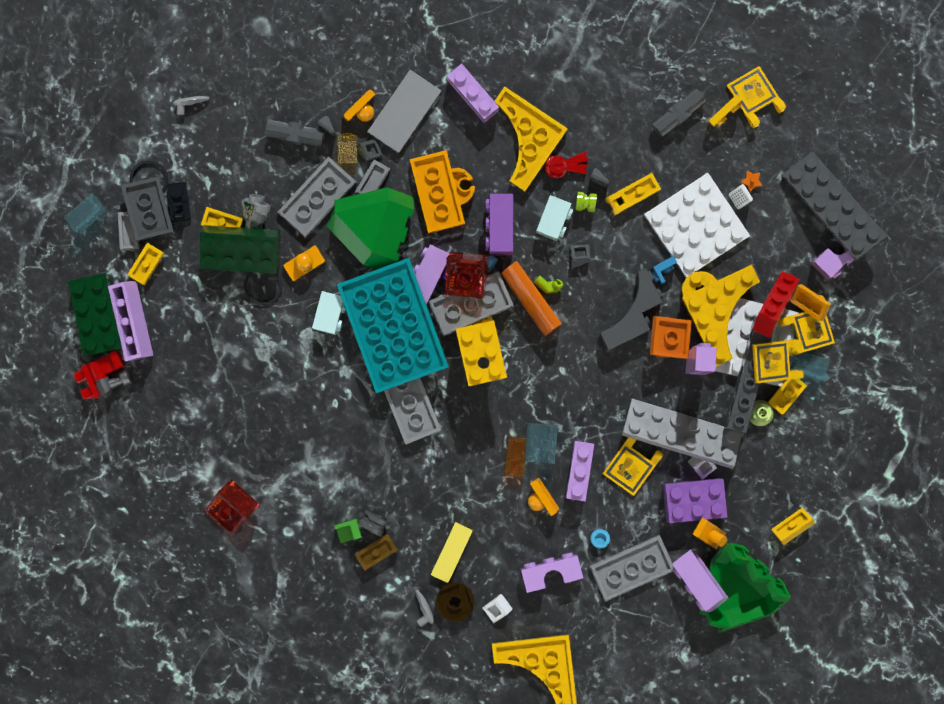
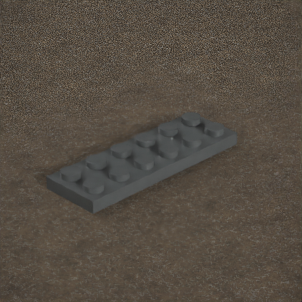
(834, 206)

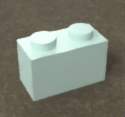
(553, 218)
(329, 313)

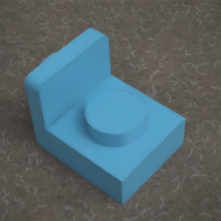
(664, 266)

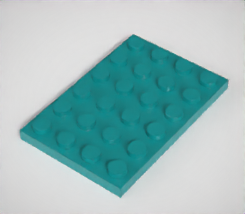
(392, 325)

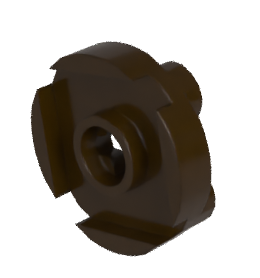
(449, 611)

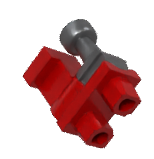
(97, 377)

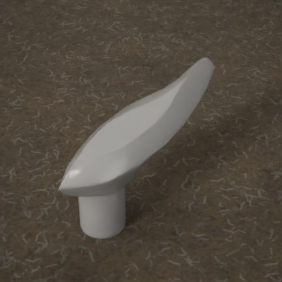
(188, 101)
(428, 616)

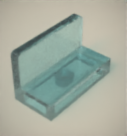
(85, 214)
(812, 365)
(541, 443)

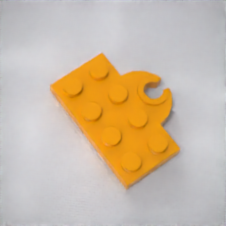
(440, 191)

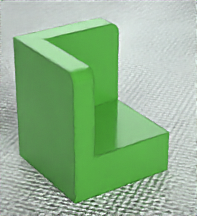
(348, 530)

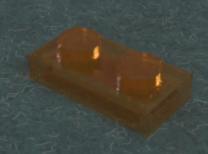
(515, 457)

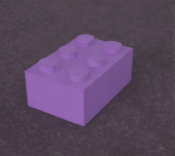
(499, 224)
(695, 500)

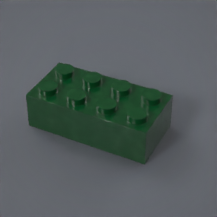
(240, 249)
(95, 315)

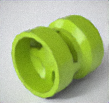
(584, 201)

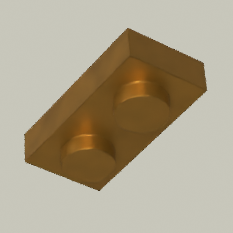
(376, 552)

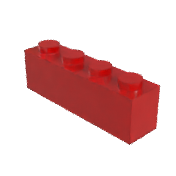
(775, 304)

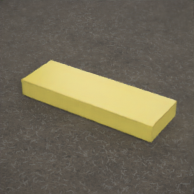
(451, 552)

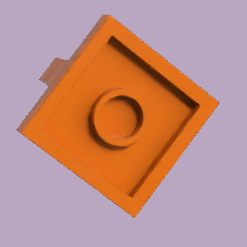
(670, 337)

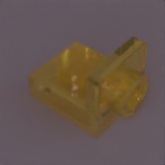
(347, 148)

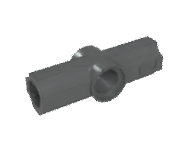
(679, 113)
(295, 133)

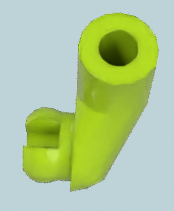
(549, 287)

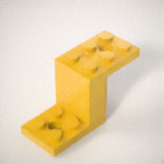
(478, 342)

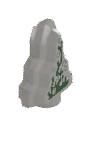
(255, 211)

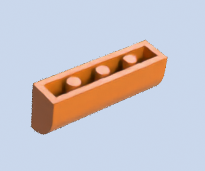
(530, 298)

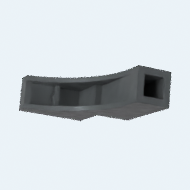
(634, 322)

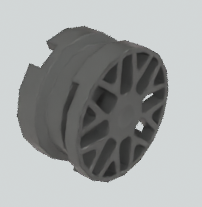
(373, 523)

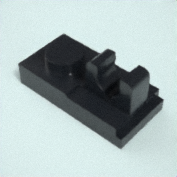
(179, 202)

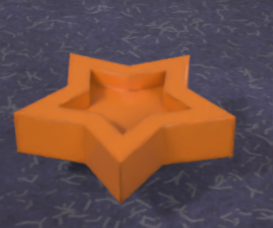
(751, 180)

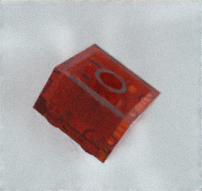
(466, 274)
(231, 507)

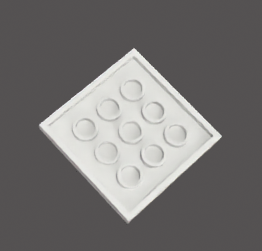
(696, 225)
(738, 333)

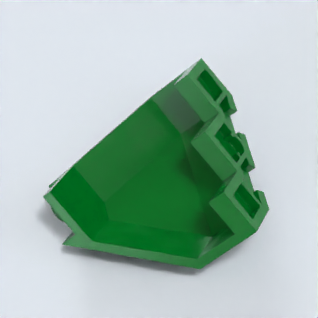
(372, 225)
(749, 587)

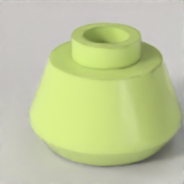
(756, 417)

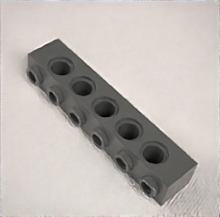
(745, 388)

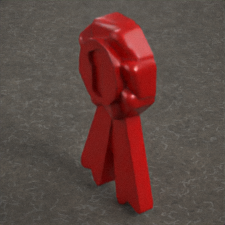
(557, 166)

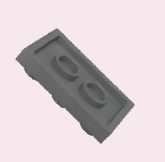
(147, 208)

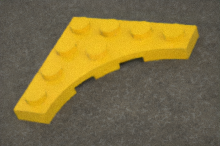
(536, 136)
(712, 308)
(546, 658)

